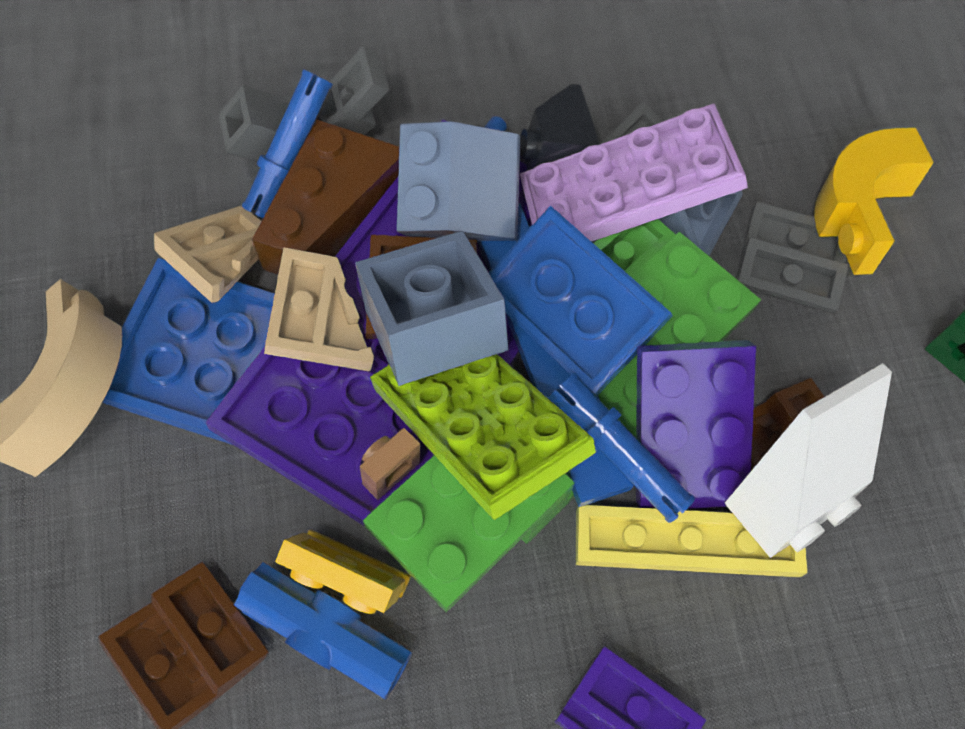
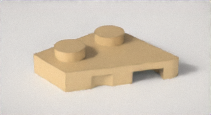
(211, 250)
(314, 314)

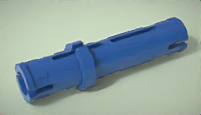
(287, 141)
(622, 448)

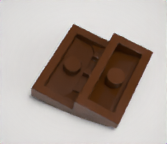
(183, 648)

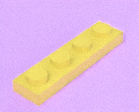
(690, 543)

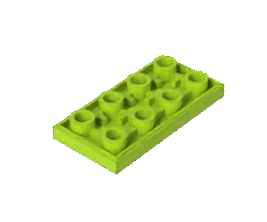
(489, 429)

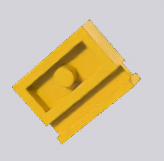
(362, 579)

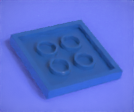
(184, 350)

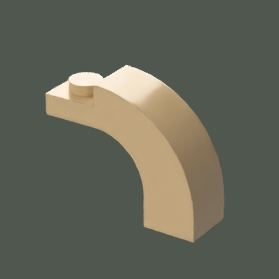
(65, 384)

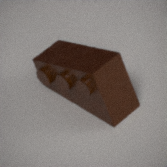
(326, 193)

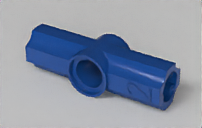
(323, 630)

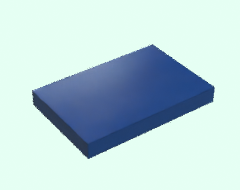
(576, 301)

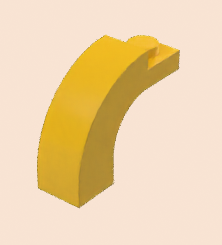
(868, 169)

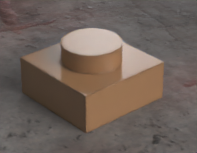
(389, 462)

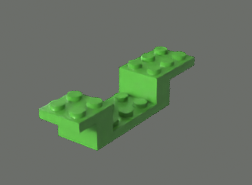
(445, 532)

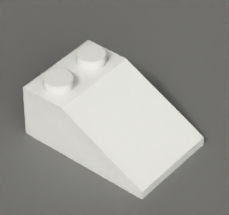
(815, 467)

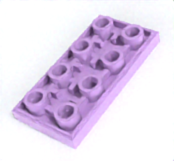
(639, 175)

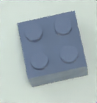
(433, 307)

